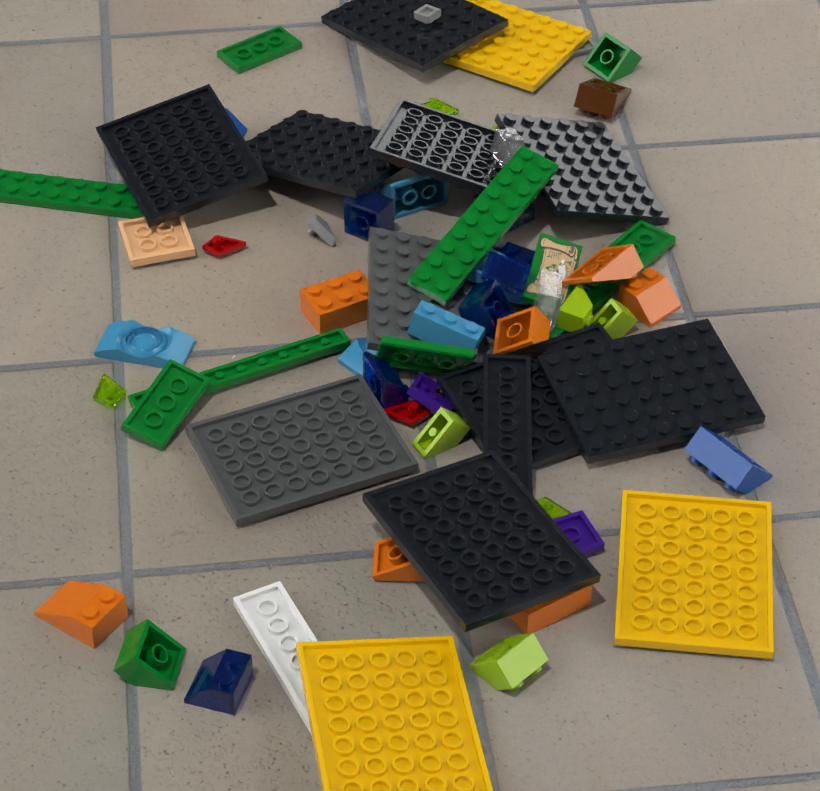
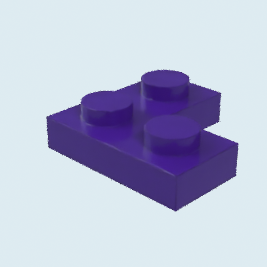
(424, 393)

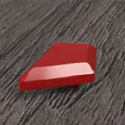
(221, 246)
(408, 413)

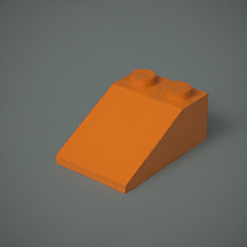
(608, 265)
(392, 564)
(85, 611)

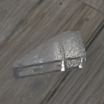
(506, 144)
(549, 295)

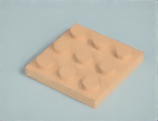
(155, 244)

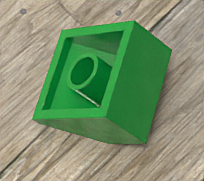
(612, 59)
(149, 657)

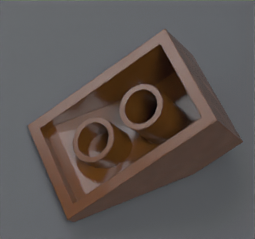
(601, 98)

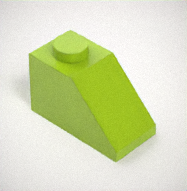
(576, 311)
(615, 319)
(441, 433)

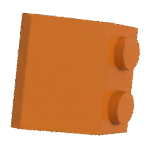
(649, 297)
(521, 330)

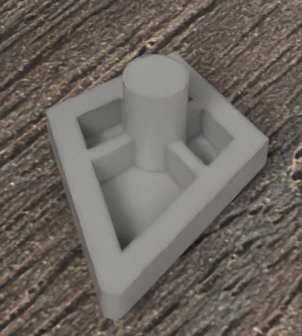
(321, 227)

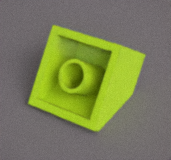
(510, 662)

